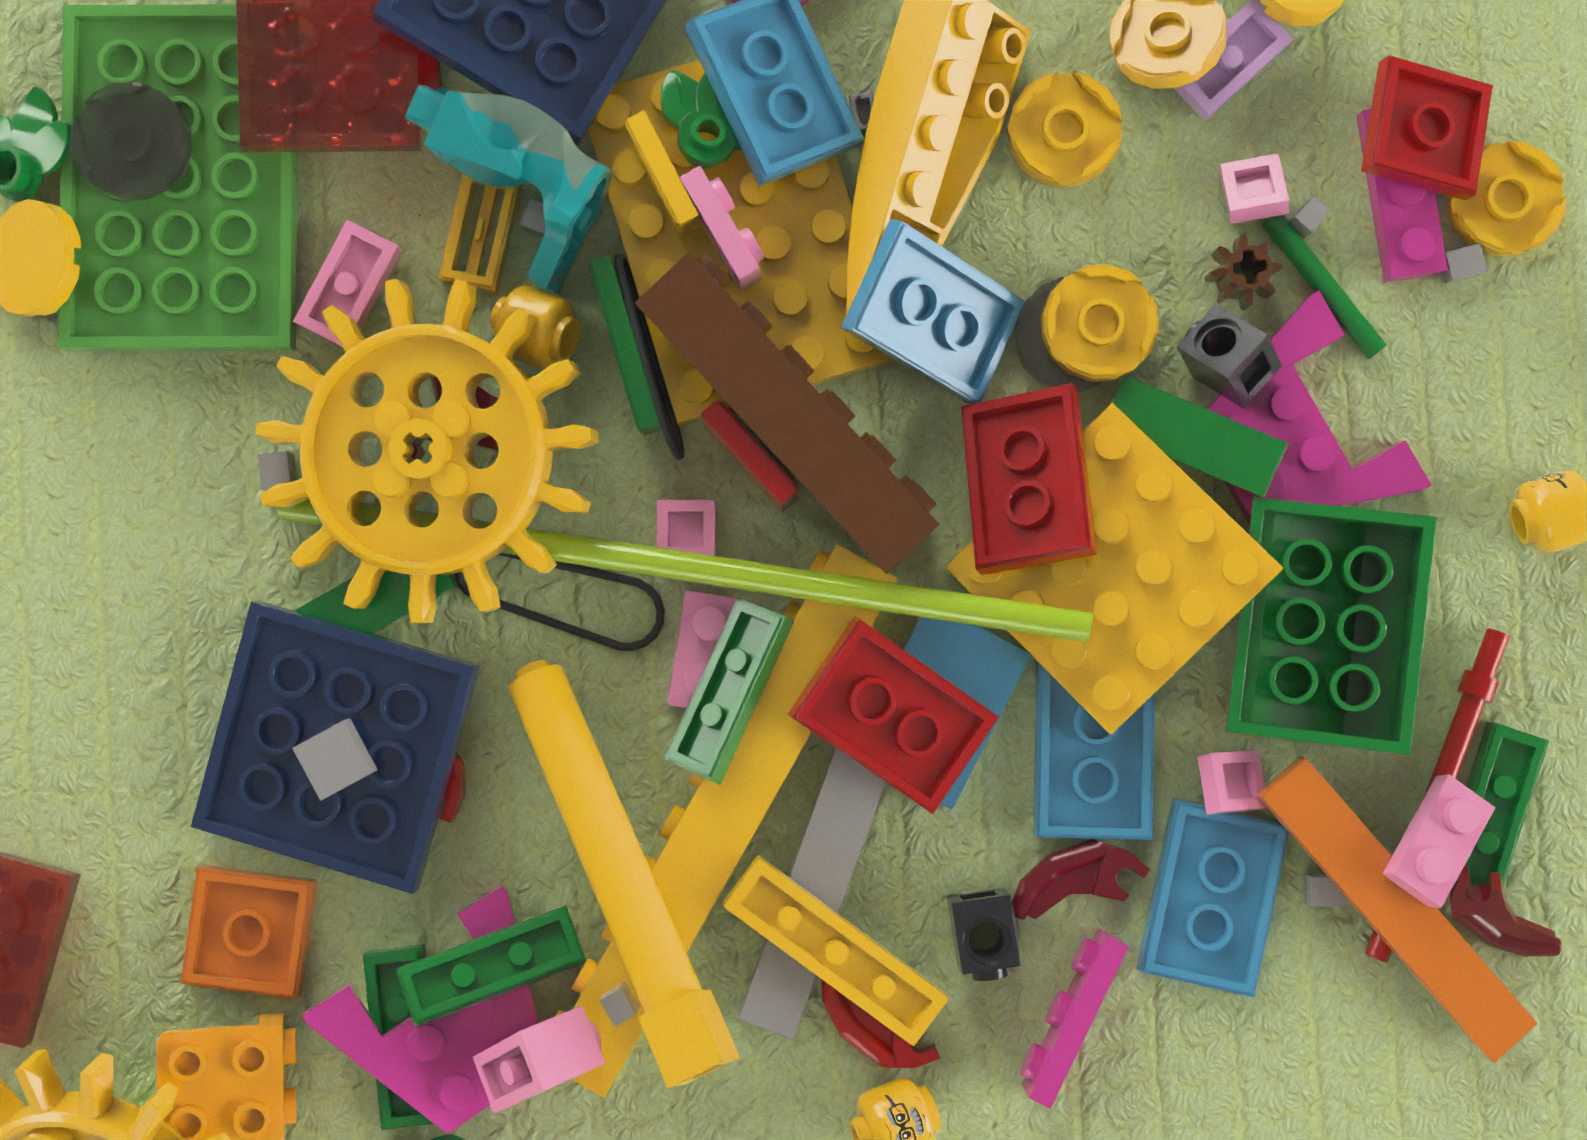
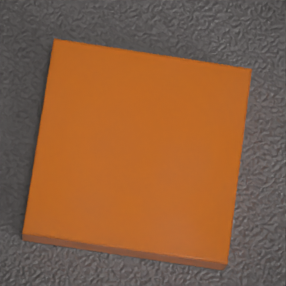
(249, 931)

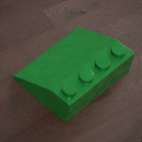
(1339, 631)

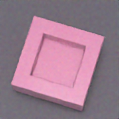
(1254, 188)
(687, 525)
(1231, 781)

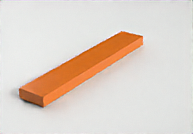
(1410, 928)

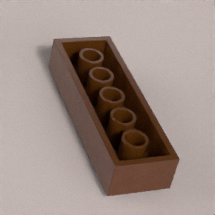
(787, 412)

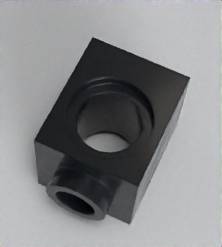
(1248, 360)
(973, 908)

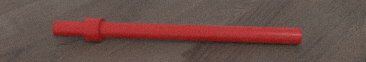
(1476, 688)

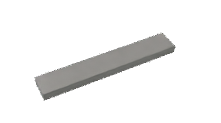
(825, 870)

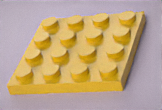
(1161, 580)

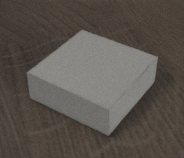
(335, 759)

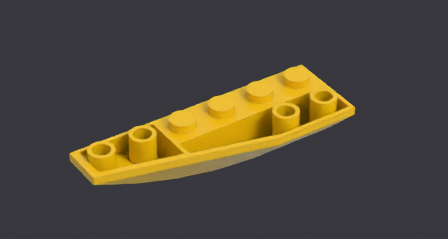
(932, 120)

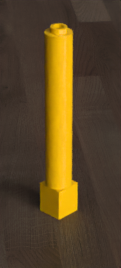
(679, 1015)

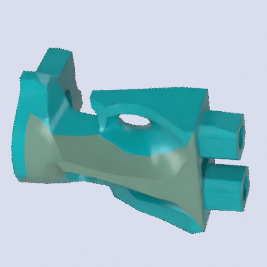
(517, 144)

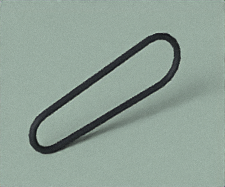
(649, 360)
(624, 646)

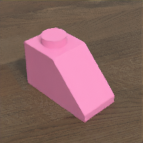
(539, 1058)

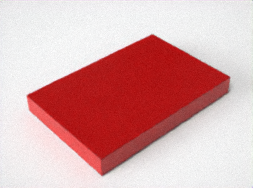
(1027, 480)
(893, 715)

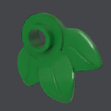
(693, 109)
(31, 146)

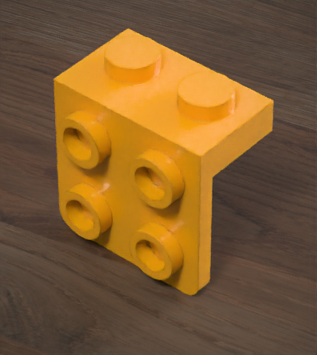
(230, 1079)

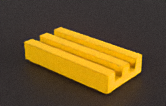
(662, 174)
(492, 280)

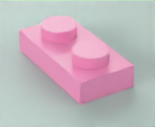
(736, 248)
(349, 279)
(699, 631)
(1438, 841)

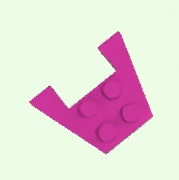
(1314, 462)
(434, 1062)

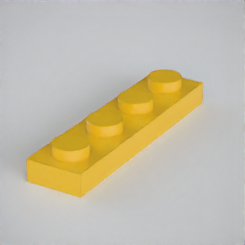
(835, 950)

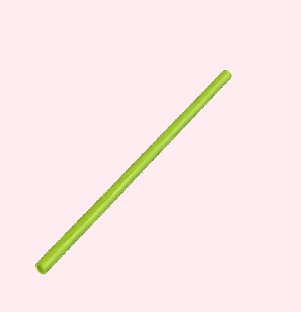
(779, 580)

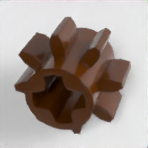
(1251, 259)

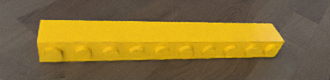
(723, 817)

